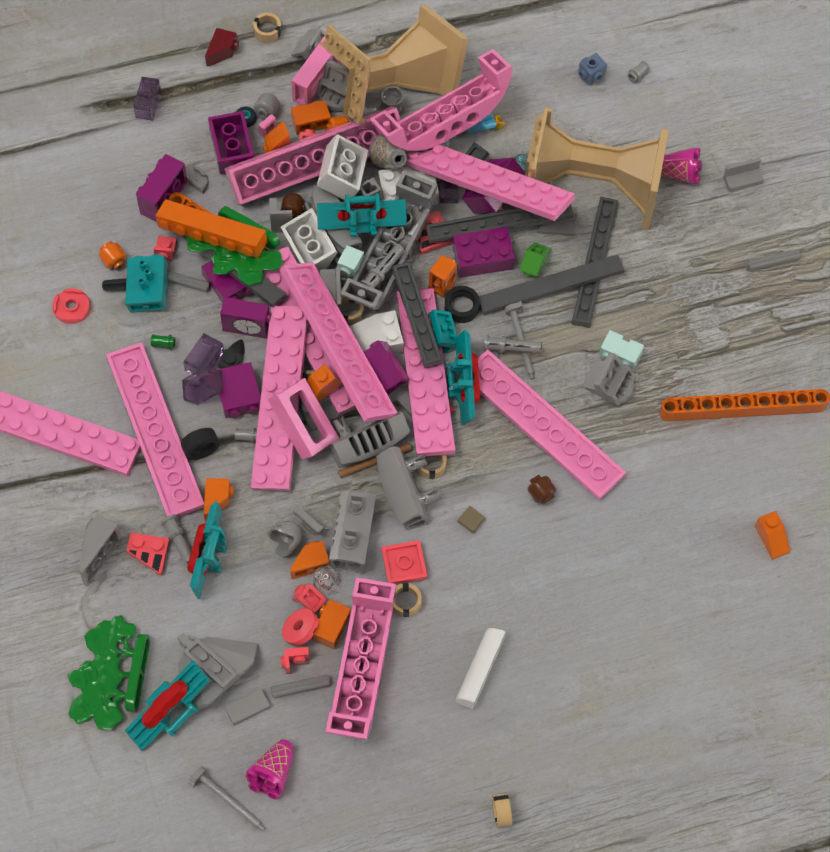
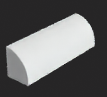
(480, 667)

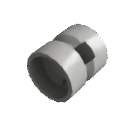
(392, 97)

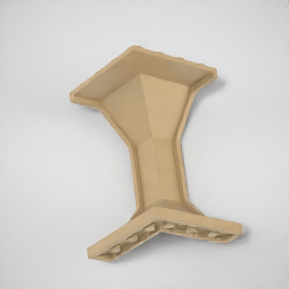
(422, 59)
(631, 168)

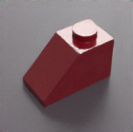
(221, 46)

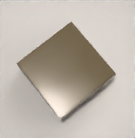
(471, 519)

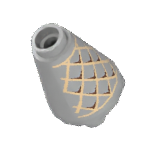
(385, 154)

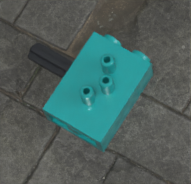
(145, 283)

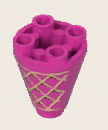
(683, 165)
(271, 770)

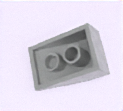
(99, 543)

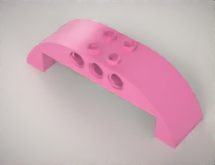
(451, 112)
(362, 659)

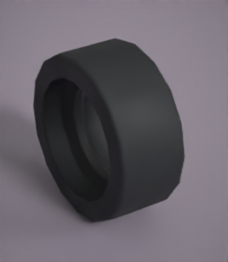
(462, 291)
(200, 443)

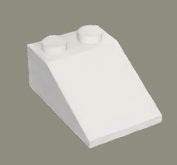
(379, 327)

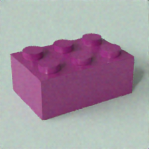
(230, 139)
(165, 179)
(483, 204)
(483, 252)

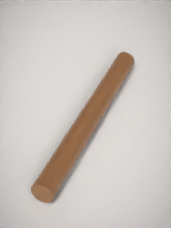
(367, 463)

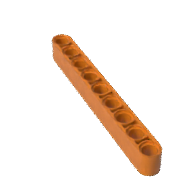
(735, 408)

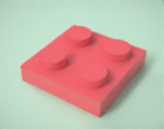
(404, 562)

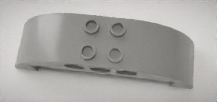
(419, 201)

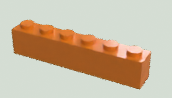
(211, 228)

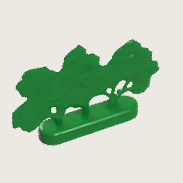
(248, 268)
(101, 676)

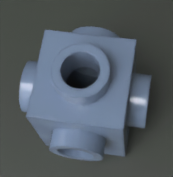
(592, 68)

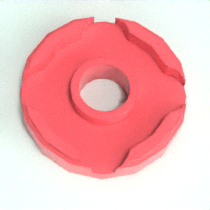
(73, 315)
(303, 617)

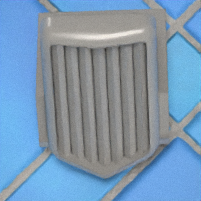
(333, 86)
(611, 380)

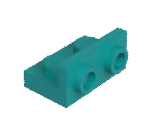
(443, 329)

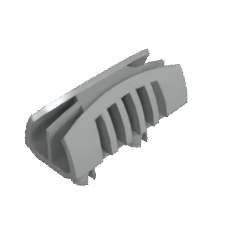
(339, 237)
(367, 441)
(401, 489)
(352, 529)

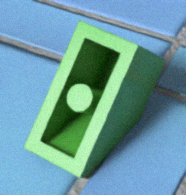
(534, 259)

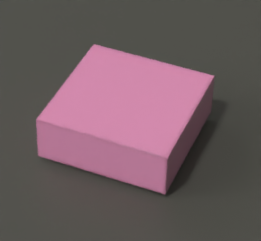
(267, 125)

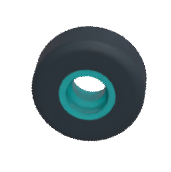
(251, 119)

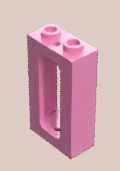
(307, 78)
(292, 423)

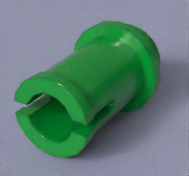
(163, 341)

